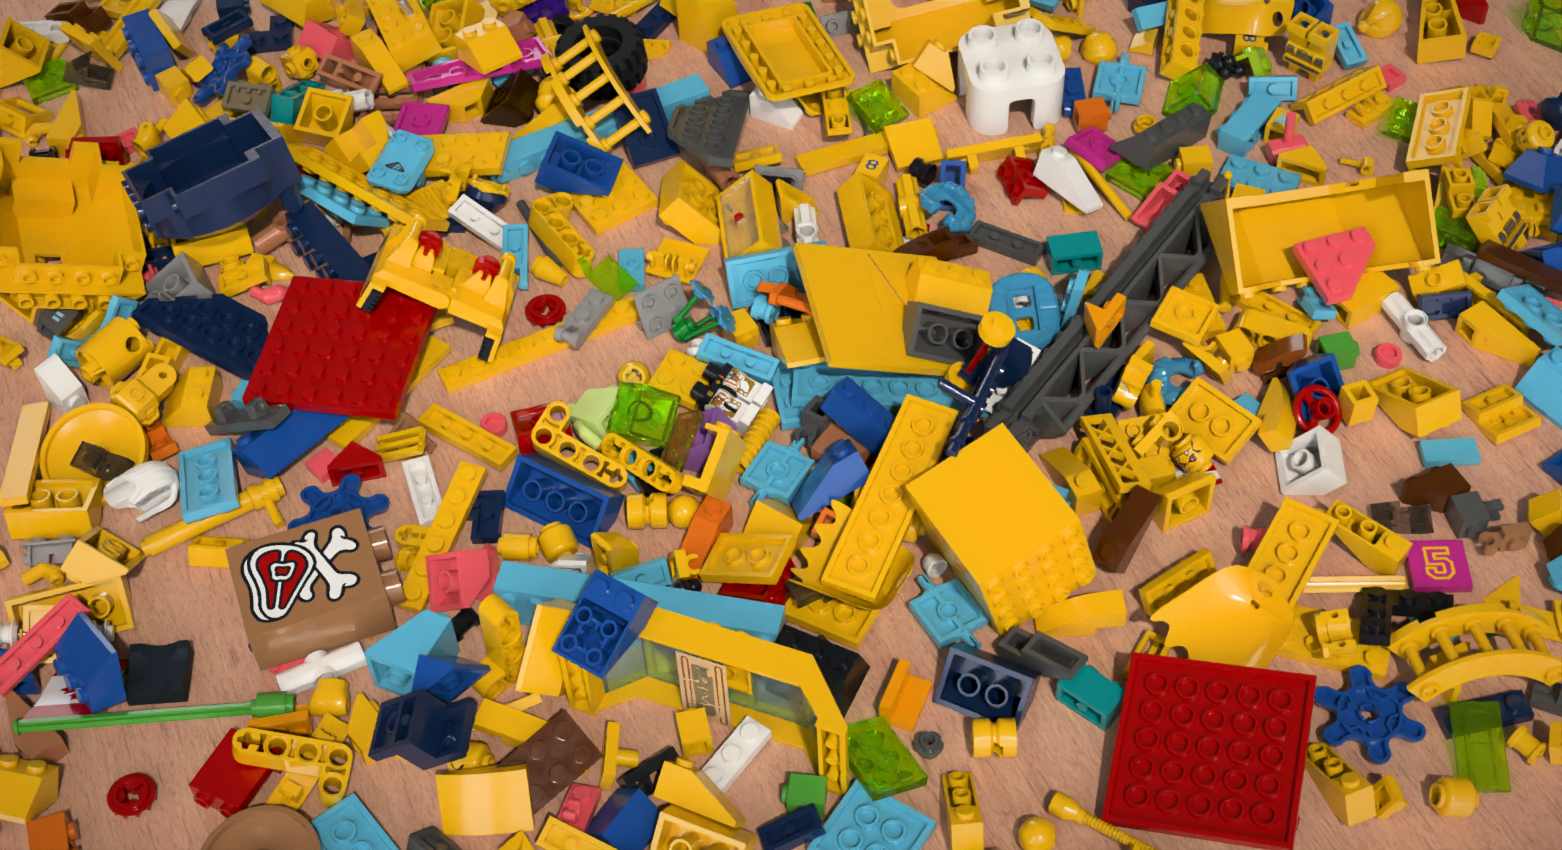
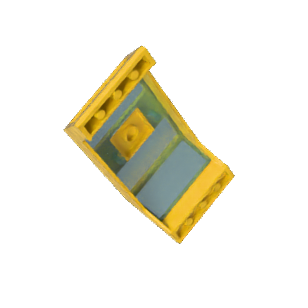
(764, 681)

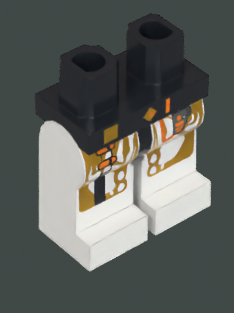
(733, 393)

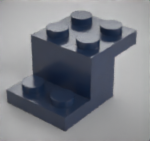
(423, 729)

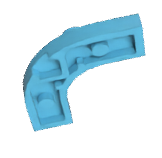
(66, 347)

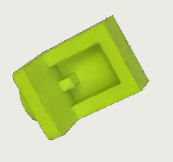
(1259, 61)

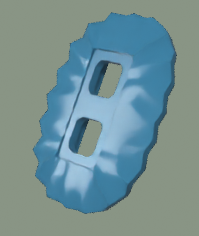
(1043, 307)

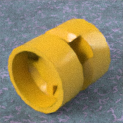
(647, 510)
(994, 737)

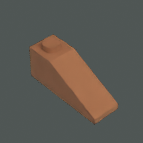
(347, 74)
(34, 745)

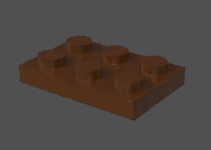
(554, 758)

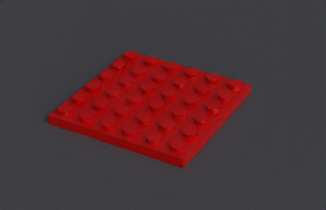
(338, 356)
(1211, 751)

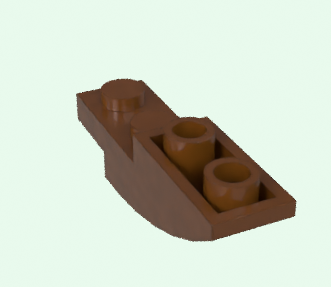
(940, 244)

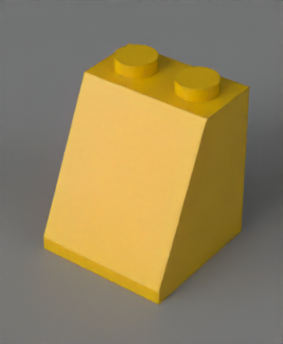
(20, 52)

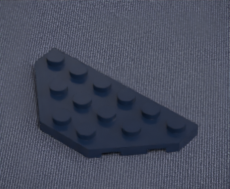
(209, 327)

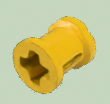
(1527, 744)

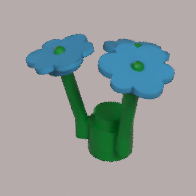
(687, 328)

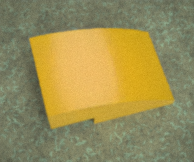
(485, 800)

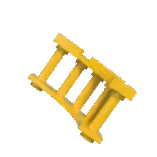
(572, 100)
(1517, 625)

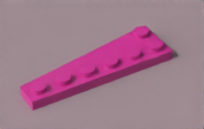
(459, 72)

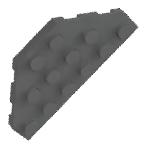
(712, 127)

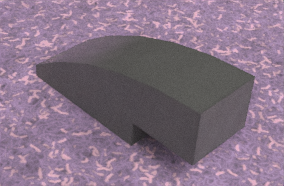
(1041, 654)

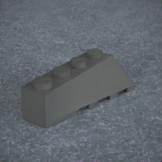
(1164, 138)

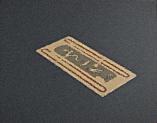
(704, 686)

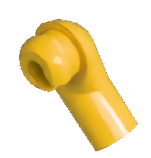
(43, 570)

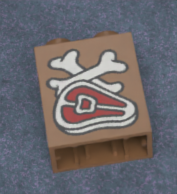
(314, 588)

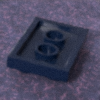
(643, 147)

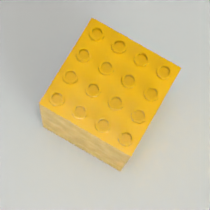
(1003, 529)

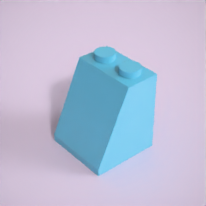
(395, 656)

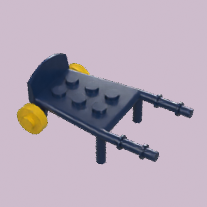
(973, 384)

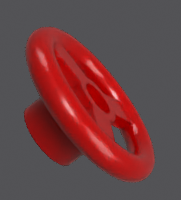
(1329, 408)

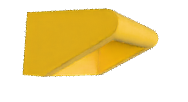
(18, 121)

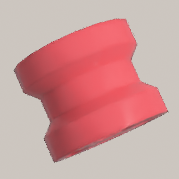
(1251, 538)

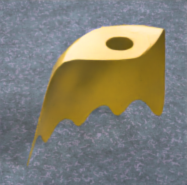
(1245, 17)
(819, 557)
(1220, 624)

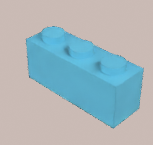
(1247, 124)

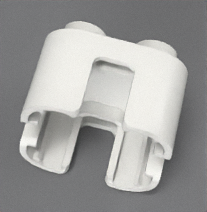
(1006, 67)

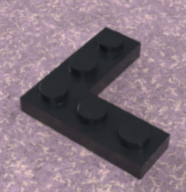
(1382, 603)

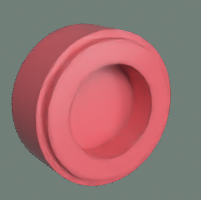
(1388, 355)
(495, 423)

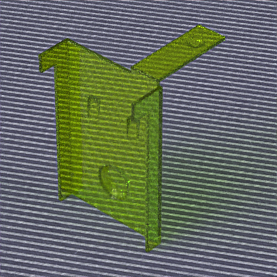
(608, 277)

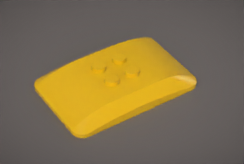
(787, 52)

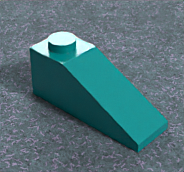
(288, 101)

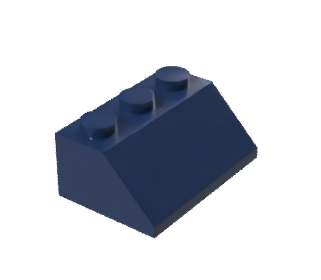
(985, 685)

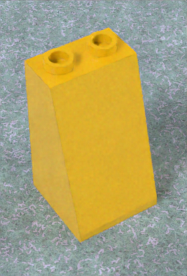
(702, 20)

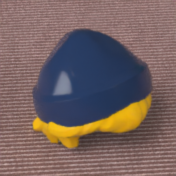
(487, 193)

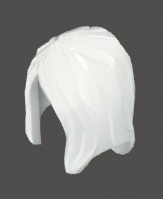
(146, 487)

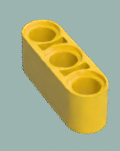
(1264, 328)

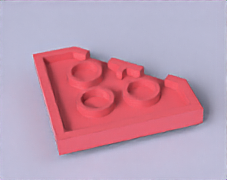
(1336, 262)

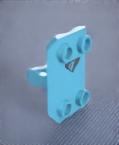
(401, 162)

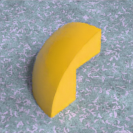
(362, 143)

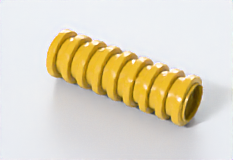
(757, 435)

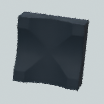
(159, 673)

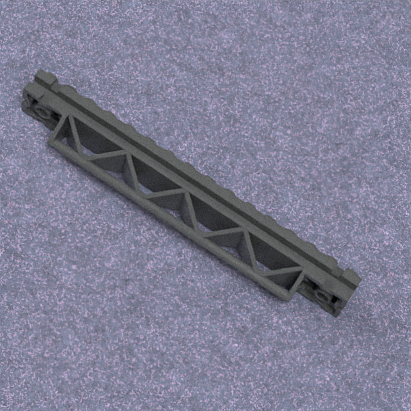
(1159, 258)

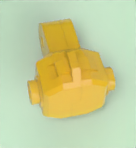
(143, 395)

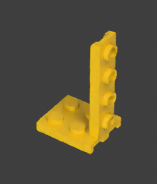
(114, 43)

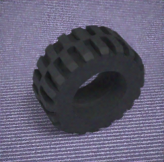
(620, 40)

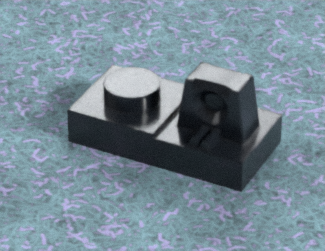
(640, 776)

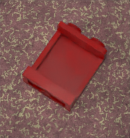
(227, 783)

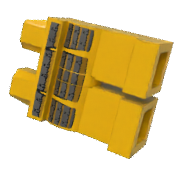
(1308, 47)
(1497, 219)

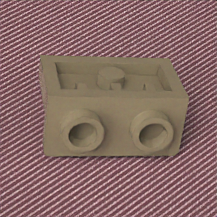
(245, 97)

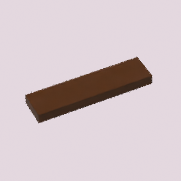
(1521, 265)

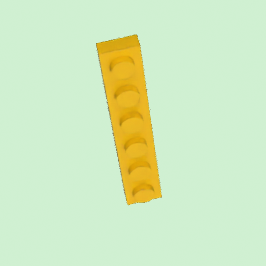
(443, 532)

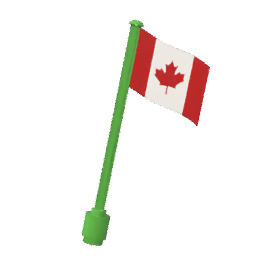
(61, 710)

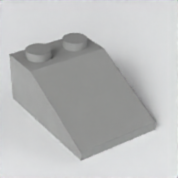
(178, 278)

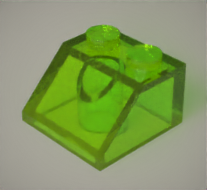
(1544, 23)
(1198, 86)
(643, 414)

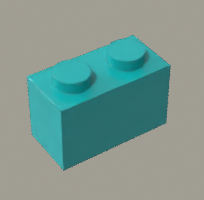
(1073, 250)
(1092, 696)

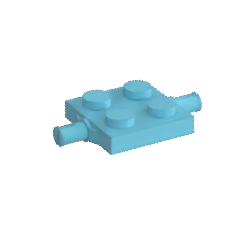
(1119, 82)
(777, 472)
(948, 612)

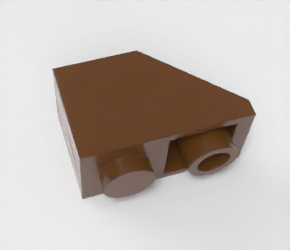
(1434, 488)

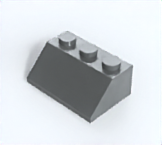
(941, 333)

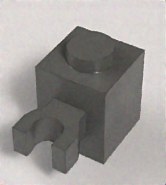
(813, 421)
(1470, 515)

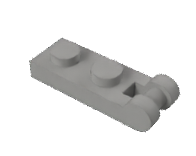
(584, 318)

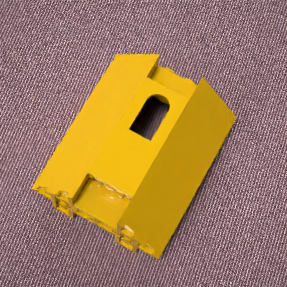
(897, 34)
(71, 213)

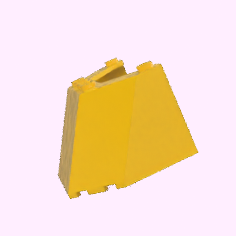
(1258, 241)

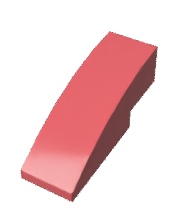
(1159, 198)

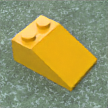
(796, 341)
(1417, 401)

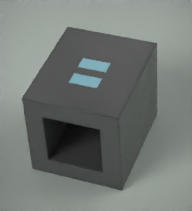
(57, 322)

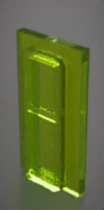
(1480, 745)

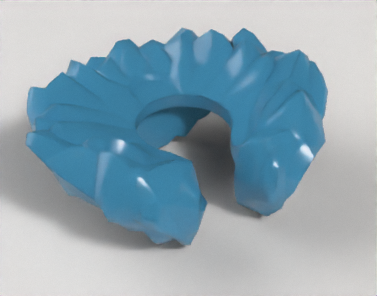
(956, 195)
(1166, 367)

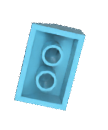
(1543, 386)

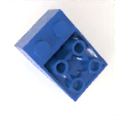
(603, 624)

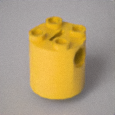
(113, 352)

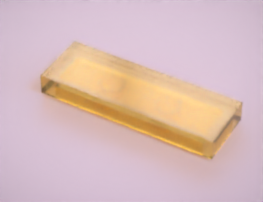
(681, 439)

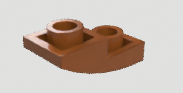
(1285, 350)

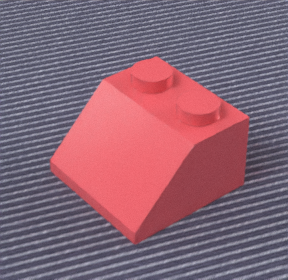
(326, 39)
(456, 578)

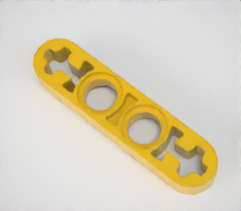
(641, 463)

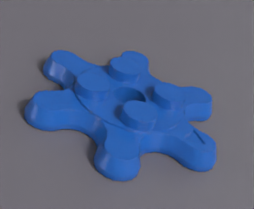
(225, 67)
(339, 501)
(1366, 696)

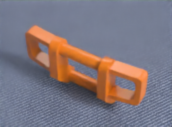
(785, 295)

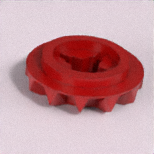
(538, 305)
(134, 784)

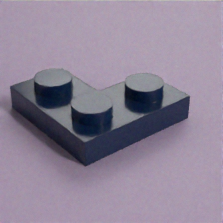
(278, 38)
(487, 516)

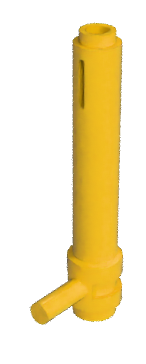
(252, 498)

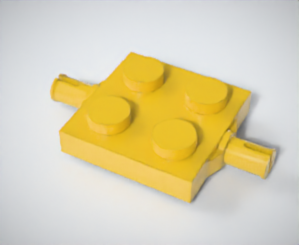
(1533, 207)

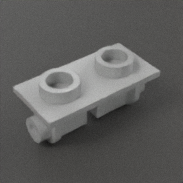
(839, 23)
(798, 175)
(40, 550)

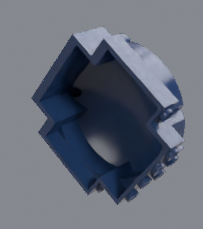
(214, 177)

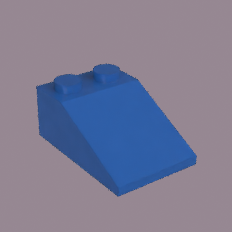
(577, 167)
(833, 477)

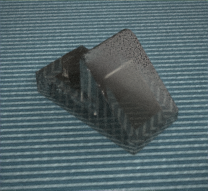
(84, 73)

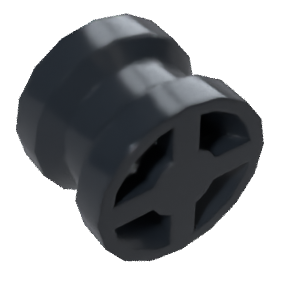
(922, 171)

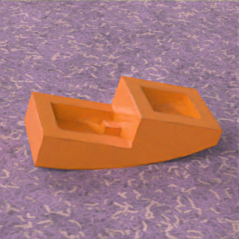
(160, 443)

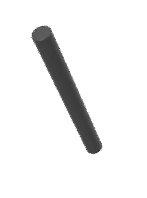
(525, 211)

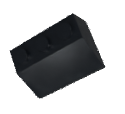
(840, 667)

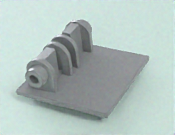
(659, 305)

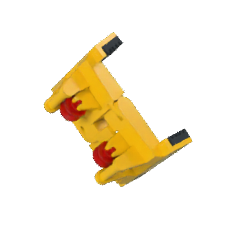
(461, 282)

